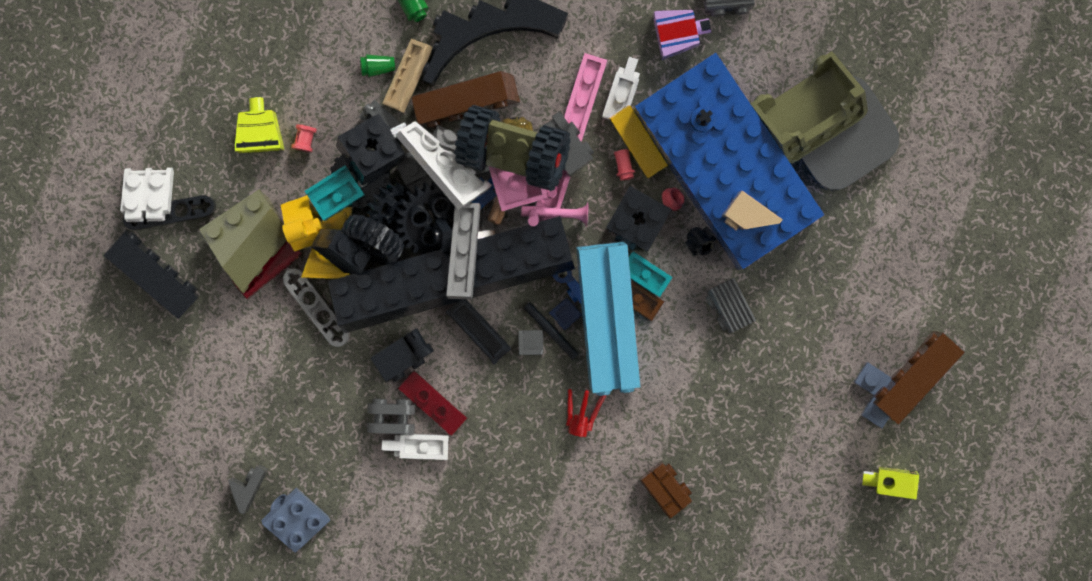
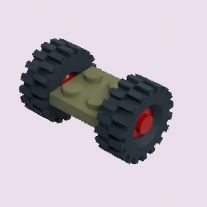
(495, 144)

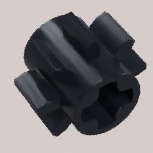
(700, 241)

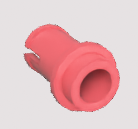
(624, 165)

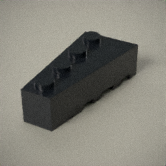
(151, 273)

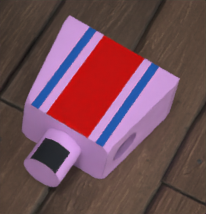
(678, 31)

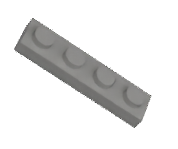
(463, 252)

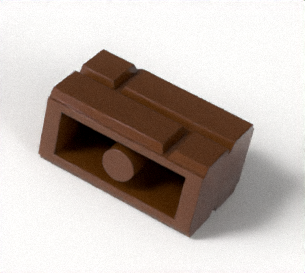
(665, 489)

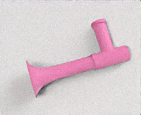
(534, 212)

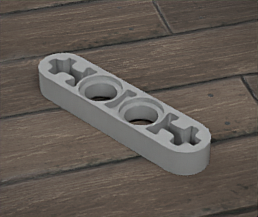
(313, 310)

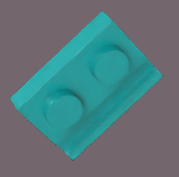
(334, 193)

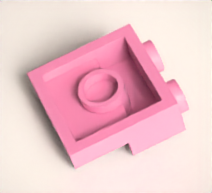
(513, 189)

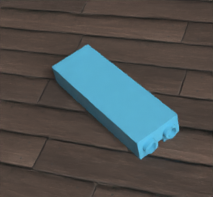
(608, 317)

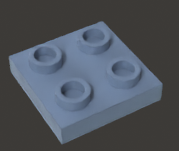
(294, 519)

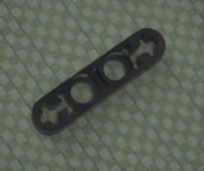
(173, 218)

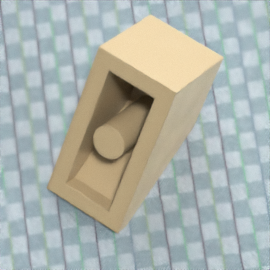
(748, 213)

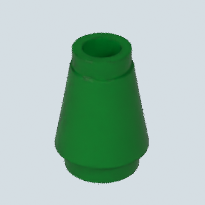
(375, 65)

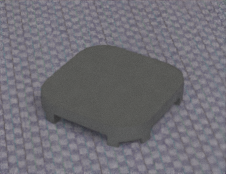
(855, 149)

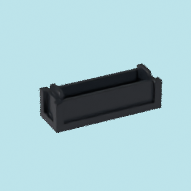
(479, 330)

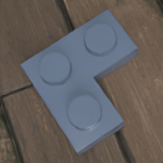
(872, 381)

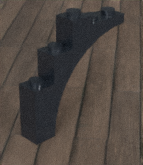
(486, 21)

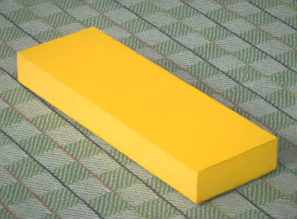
(638, 141)

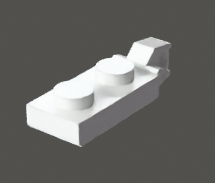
(622, 89)
(418, 446)

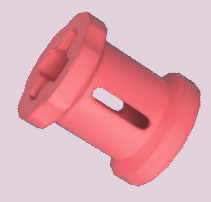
(304, 138)

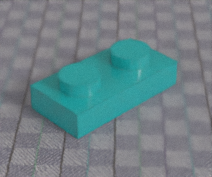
(648, 274)

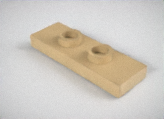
(407, 75)

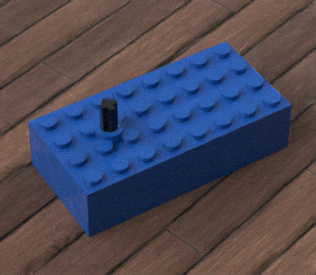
(723, 148)

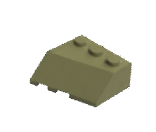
(246, 237)

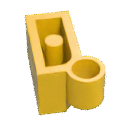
(300, 222)

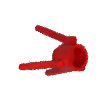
(579, 424)

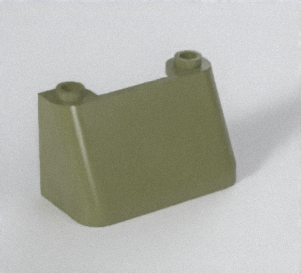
(813, 108)

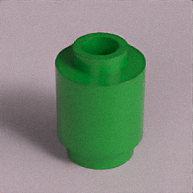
(414, 9)

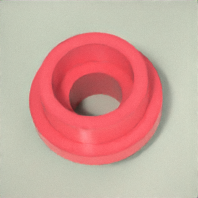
(673, 198)

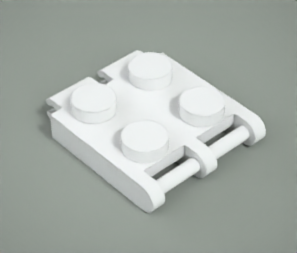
(146, 193)

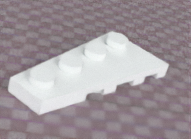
(452, 178)

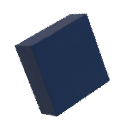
(565, 313)

